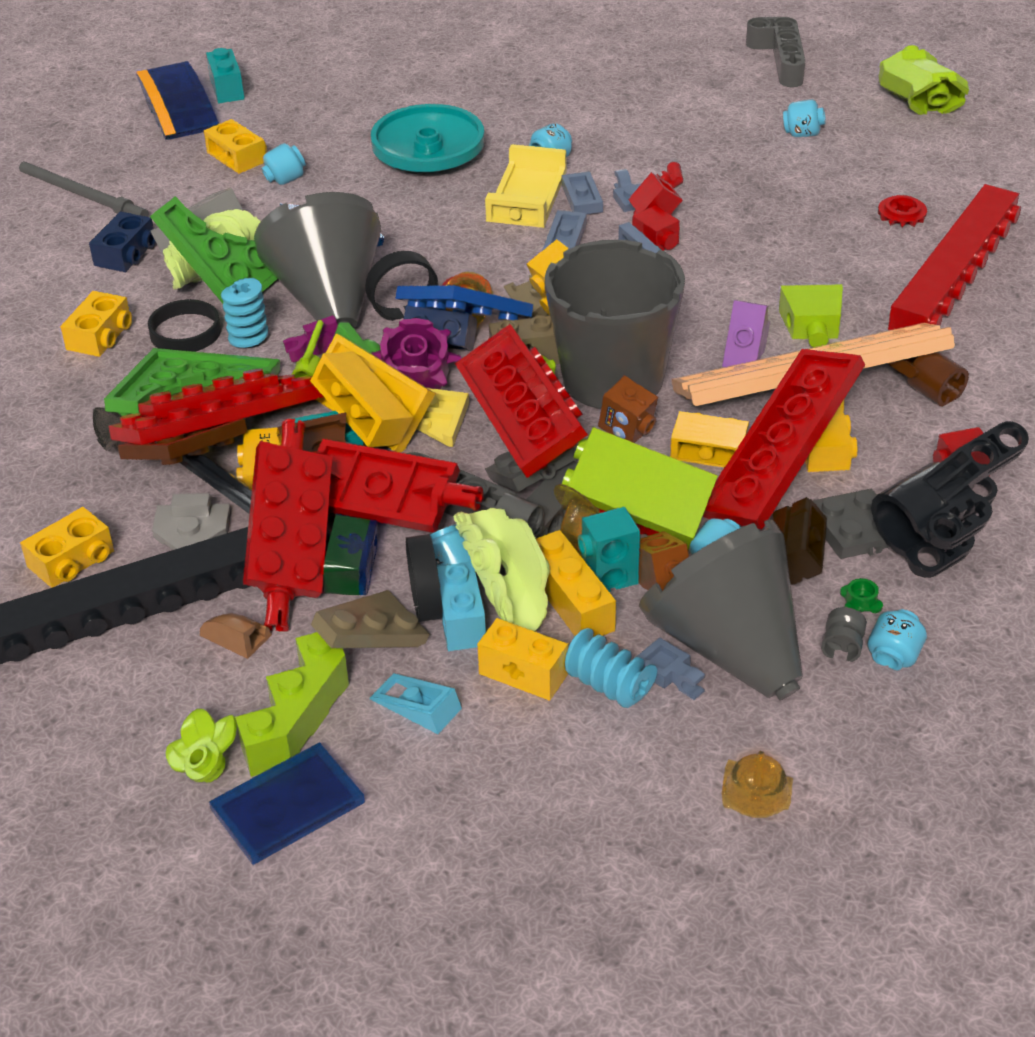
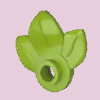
(202, 746)

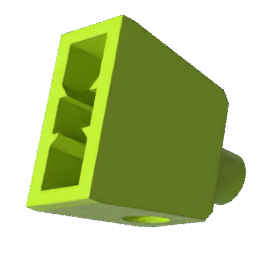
(811, 311)

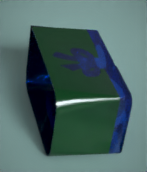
(349, 554)

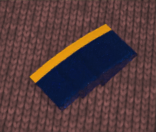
(177, 100)

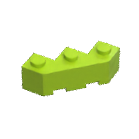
(298, 705)

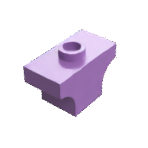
(746, 333)

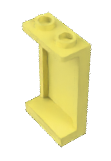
(527, 186)

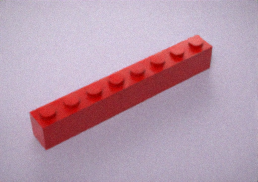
(956, 259)

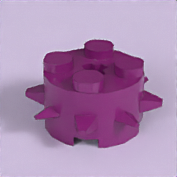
(418, 351)

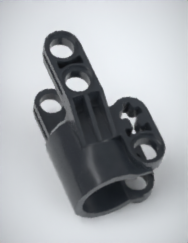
(929, 505)

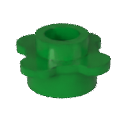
(862, 595)

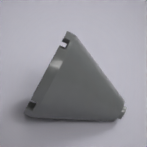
(322, 252)
(735, 608)

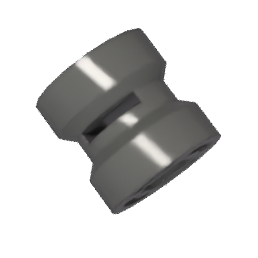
(844, 632)

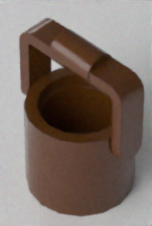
(934, 376)

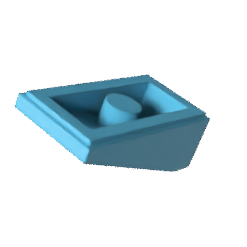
(421, 702)

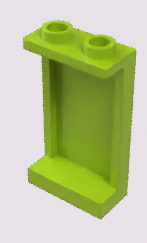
(649, 484)

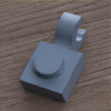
(624, 190)
(674, 667)

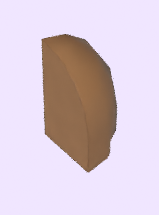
(235, 633)

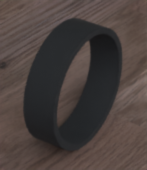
(386, 264)
(182, 307)
(424, 577)

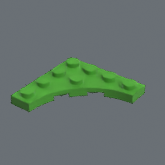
(213, 256)
(171, 369)

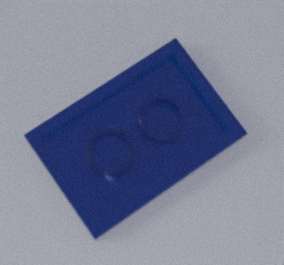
(286, 803)

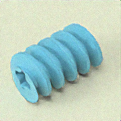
(245, 313)
(608, 670)

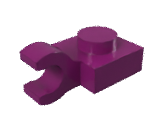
(297, 345)

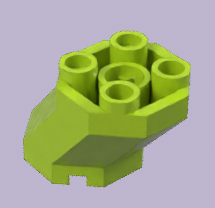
(922, 81)

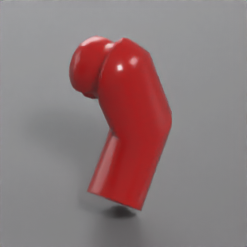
(673, 174)

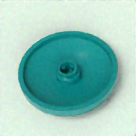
(427, 137)

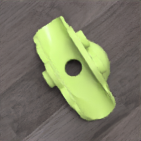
(231, 221)
(499, 541)

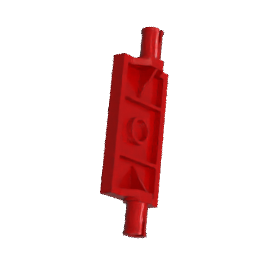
(394, 486)
(287, 523)

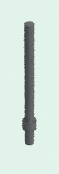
(117, 204)

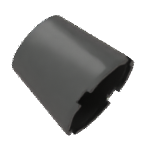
(613, 315)

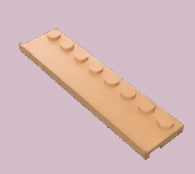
(768, 372)

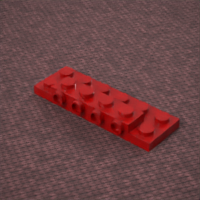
(522, 400)
(211, 405)
(782, 436)

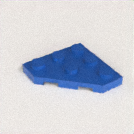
(464, 301)

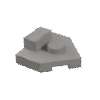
(190, 520)

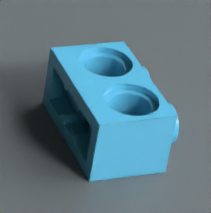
(461, 606)

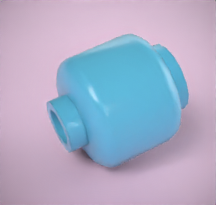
(283, 164)

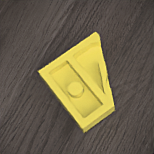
(445, 416)

